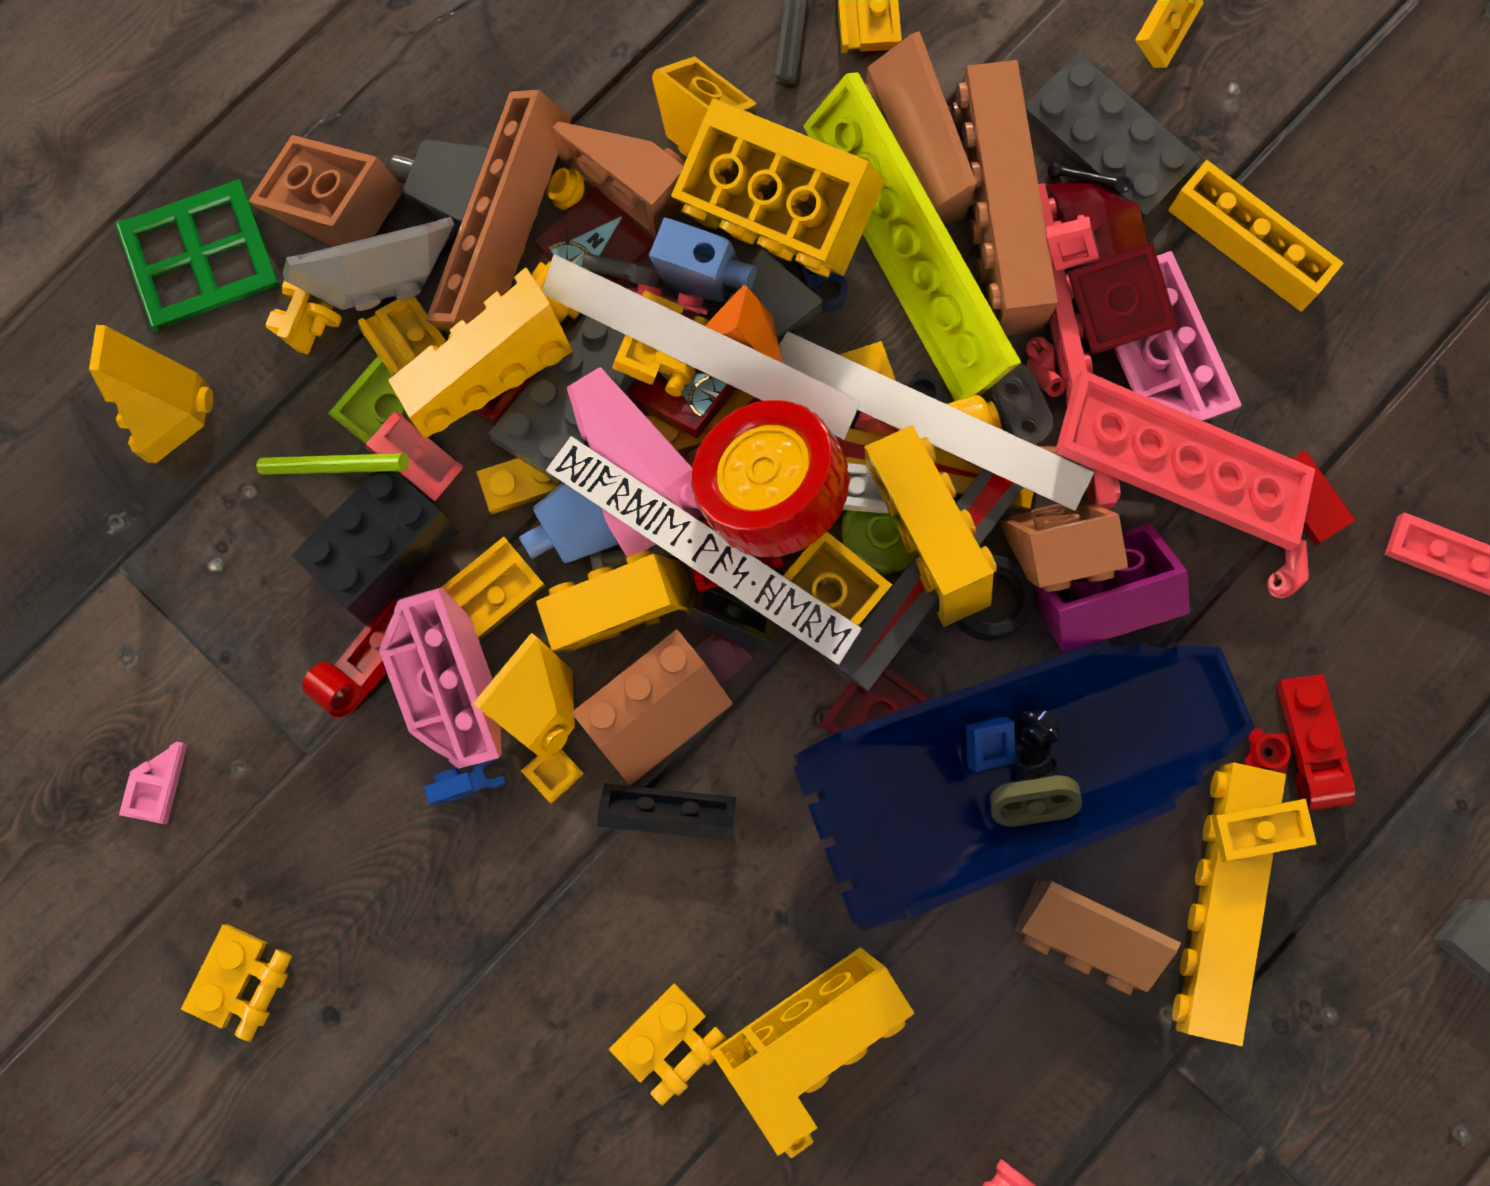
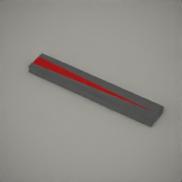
(907, 599)

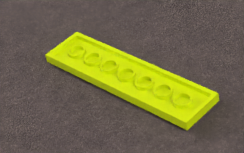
(917, 248)

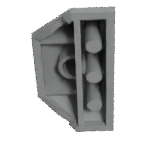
(371, 268)

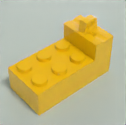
(807, 1040)

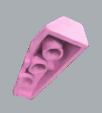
(633, 444)

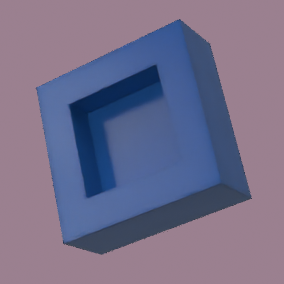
(990, 744)

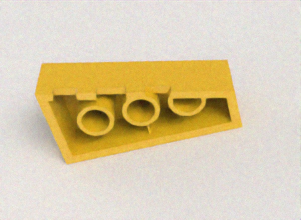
(482, 358)
(932, 524)

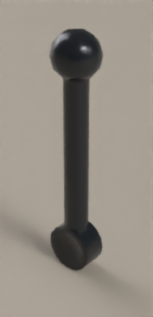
(1122, 184)

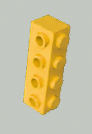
(1255, 236)

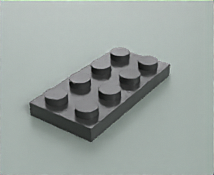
(1110, 133)
(543, 414)

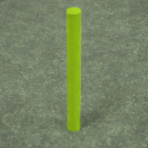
(333, 464)

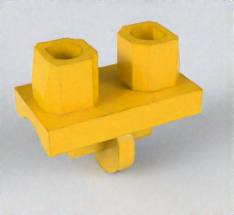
(302, 320)

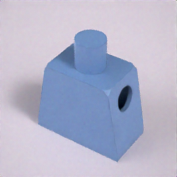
(698, 262)
(568, 524)

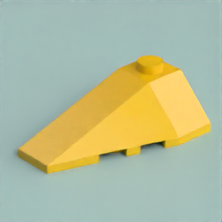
(153, 393)

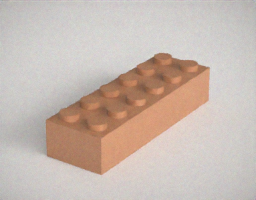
(1006, 199)

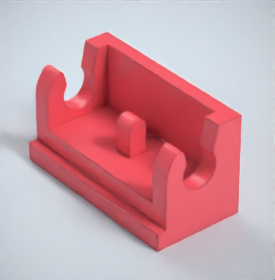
(429, 466)

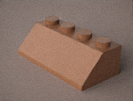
(921, 122)

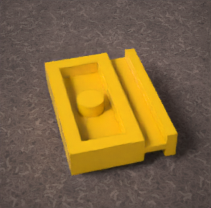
(869, 24)
(400, 333)
(494, 587)

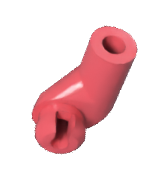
(1043, 365)
(1291, 575)

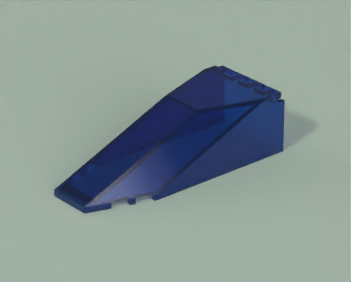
(920, 822)

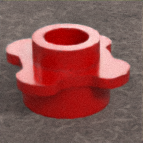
(1277, 743)

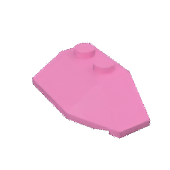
(1180, 363)
(438, 677)

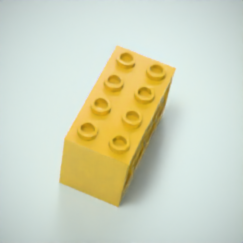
(777, 189)

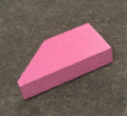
(154, 785)

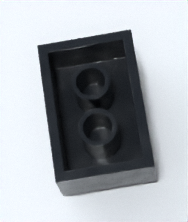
(375, 544)

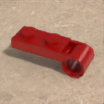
(356, 673)
(1317, 743)

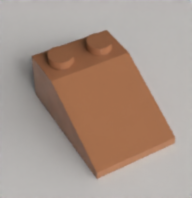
(625, 169)
(328, 191)
(1066, 544)

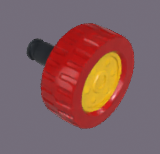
(770, 478)

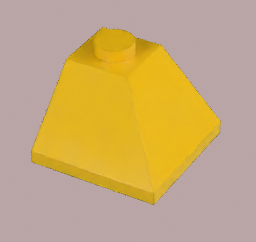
(685, 95)
(532, 698)

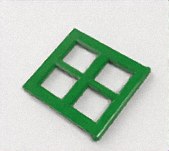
(196, 255)

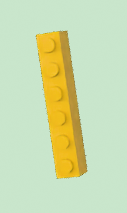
(1226, 916)

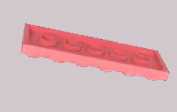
(1185, 460)

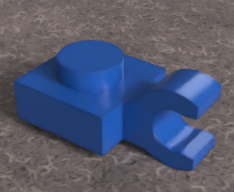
(453, 785)

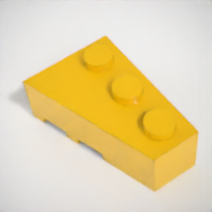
(614, 601)

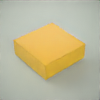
(553, 776)

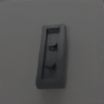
(666, 811)

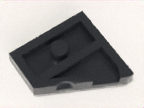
(729, 617)

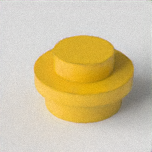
(566, 188)

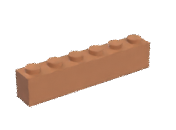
(499, 209)

